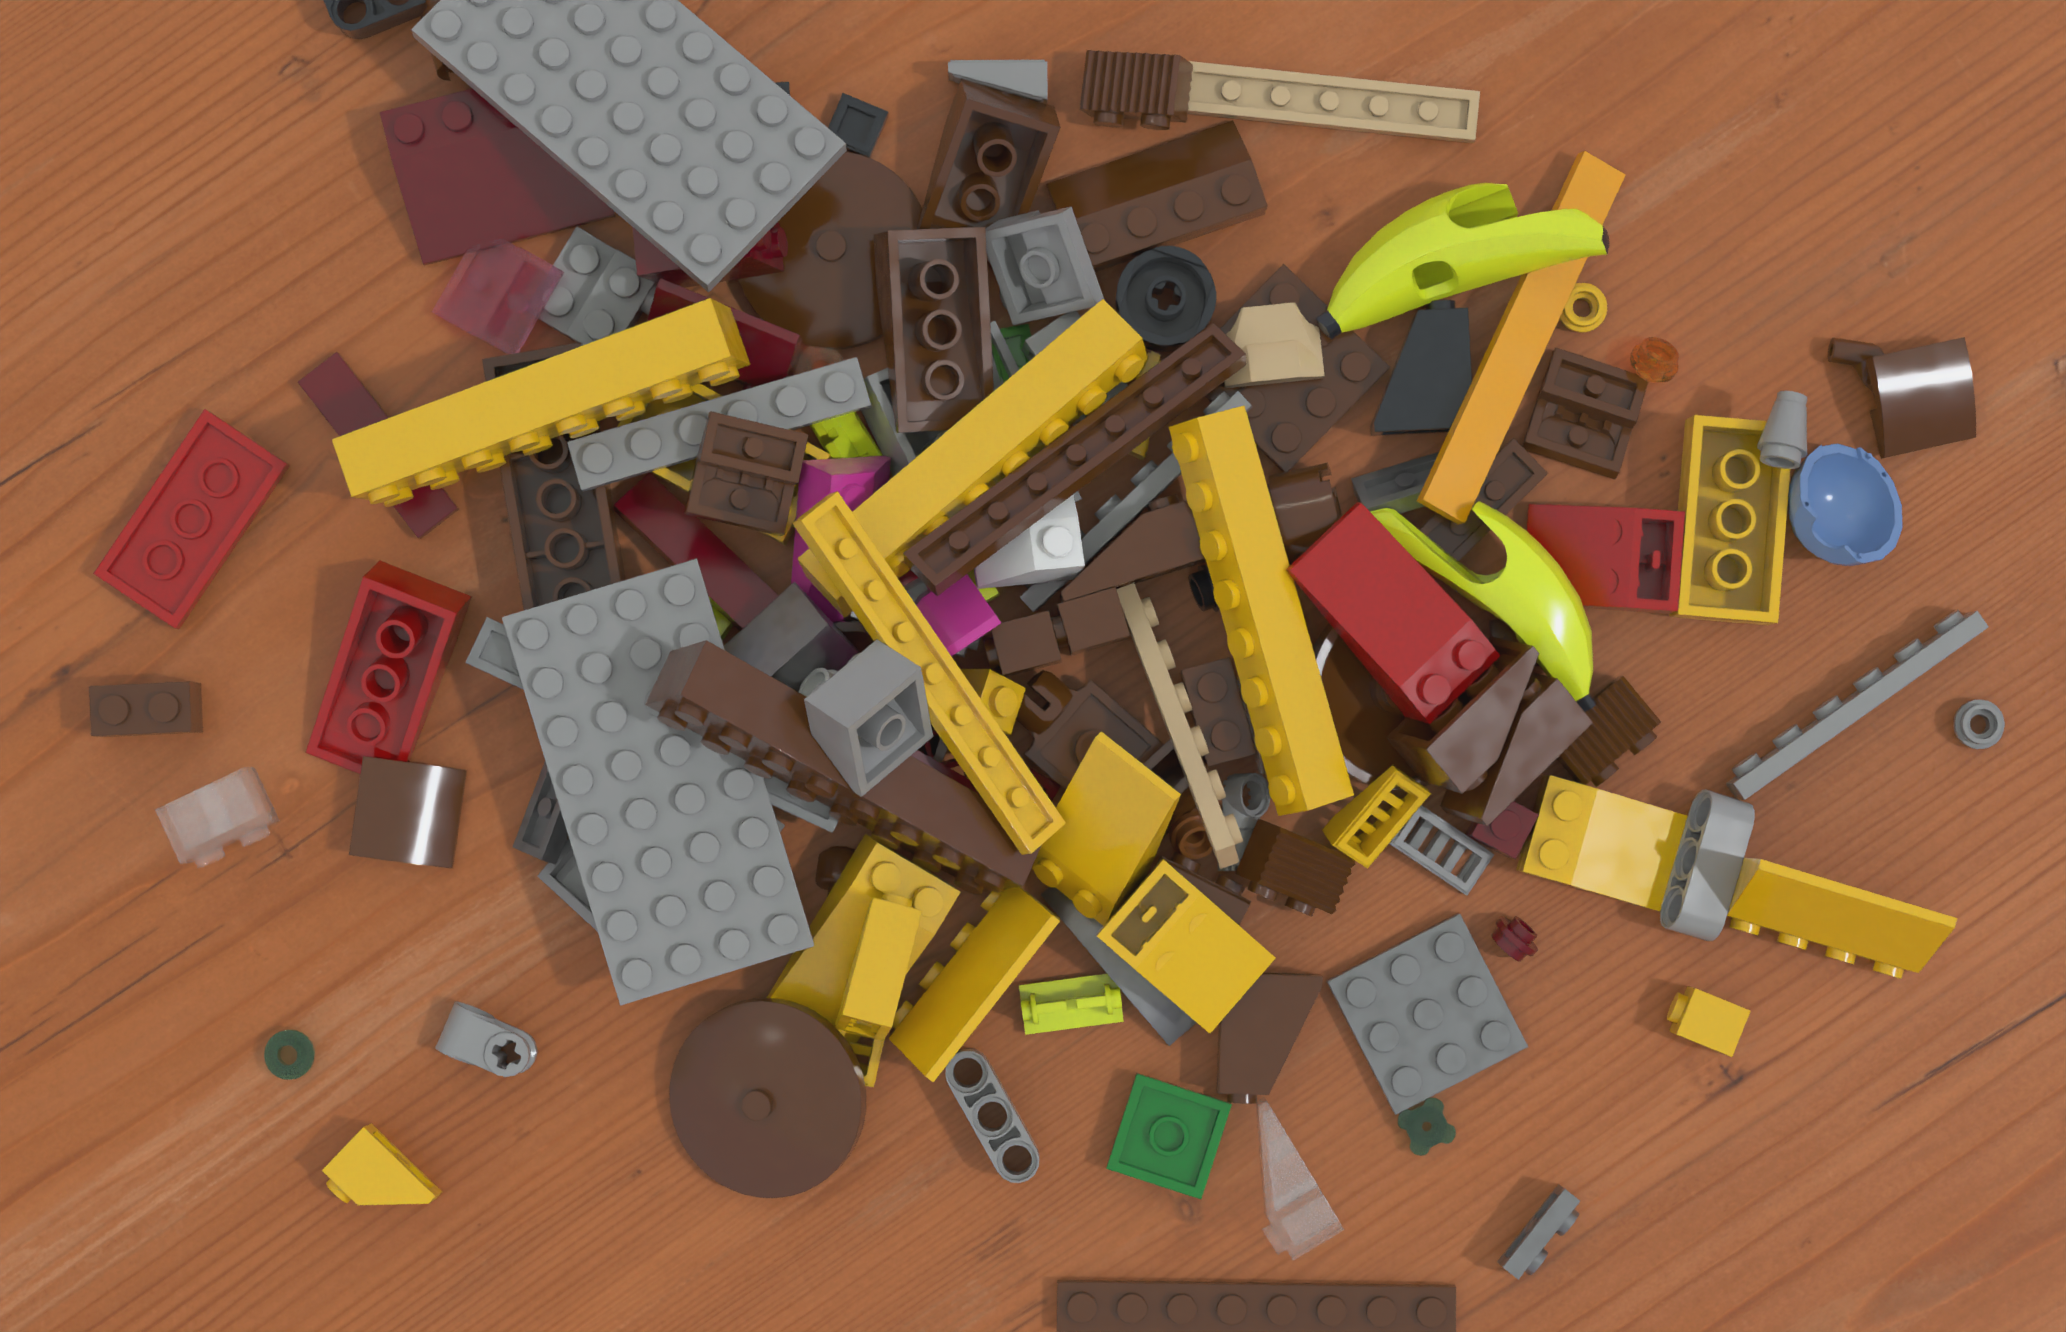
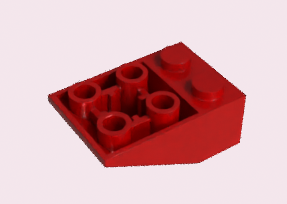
(1615, 553)

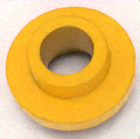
(1597, 304)

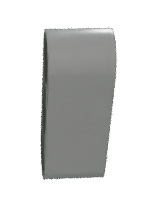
(1707, 865)
(997, 1139)

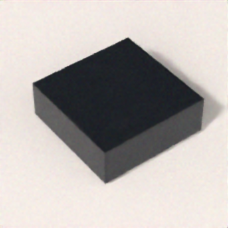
(858, 124)

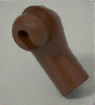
(1854, 354)

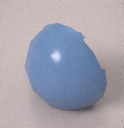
(1844, 506)

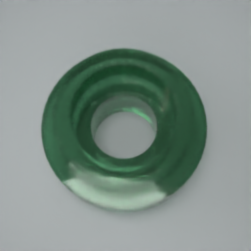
(305, 1054)

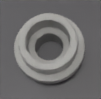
(1994, 724)

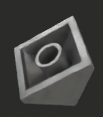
(792, 640)

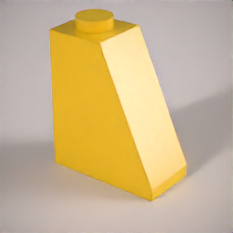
(879, 967)

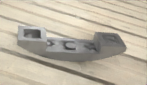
(1156, 1008)

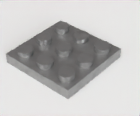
(1427, 1013)

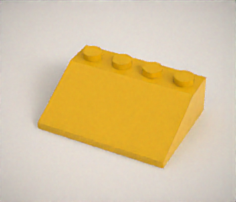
(1837, 917)
(972, 980)

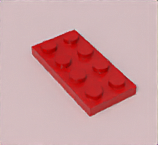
(191, 519)

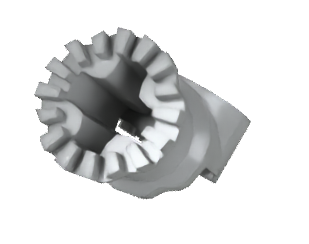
(1245, 816)

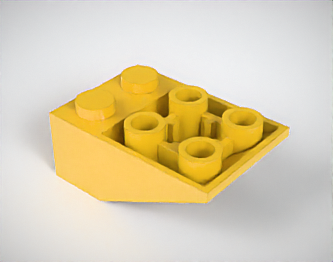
(1185, 946)

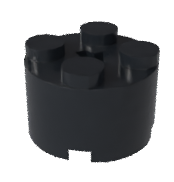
(1149, 275)

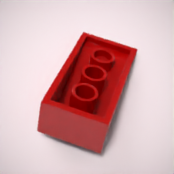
(1393, 615)
(387, 667)

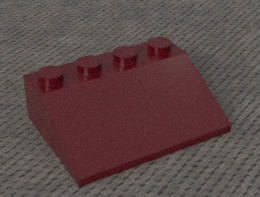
(478, 178)

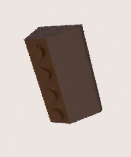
(1162, 195)

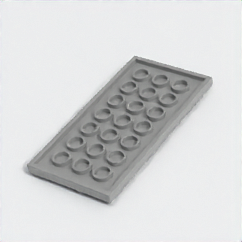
(643, 115)
(662, 829)

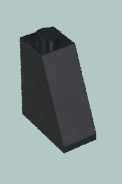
(1428, 374)

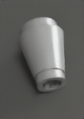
(1785, 432)

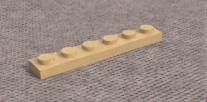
(1333, 102)
(1187, 741)

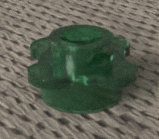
(1423, 1140)

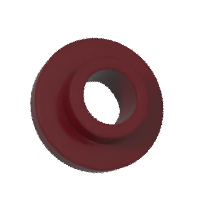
(1515, 938)

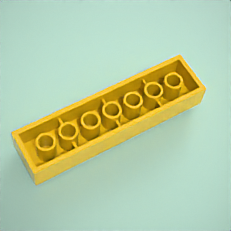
(541, 403)

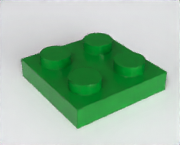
(1168, 1135)

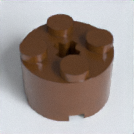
(1303, 506)

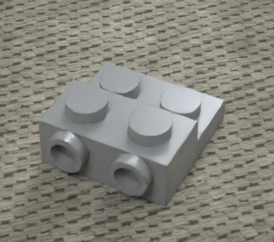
(1041, 265)
(597, 291)

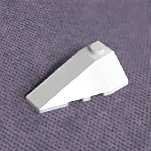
(1040, 554)

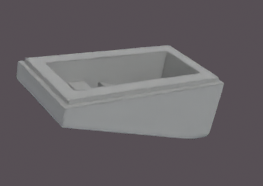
(1016, 77)
(1471, 870)

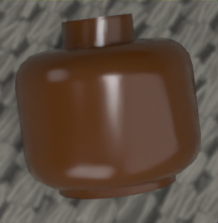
(831, 865)

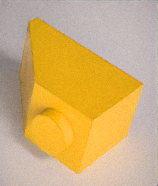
(377, 1173)

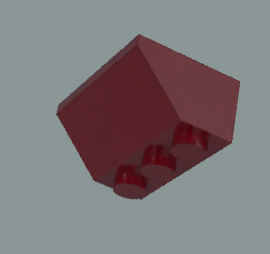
(769, 348)

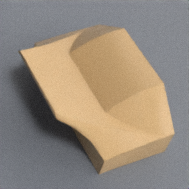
(1277, 346)

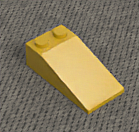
(1111, 830)
(1602, 842)
(819, 973)

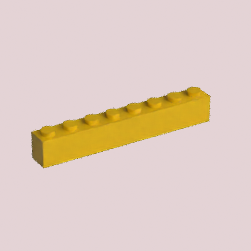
(995, 438)
(1261, 611)

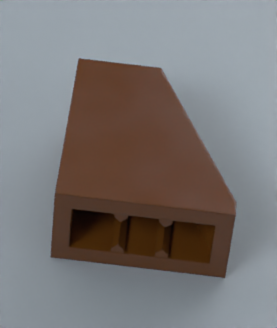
(1261, 1033)

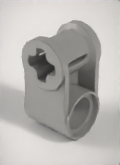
(478, 1038)

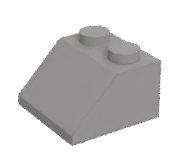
(870, 715)

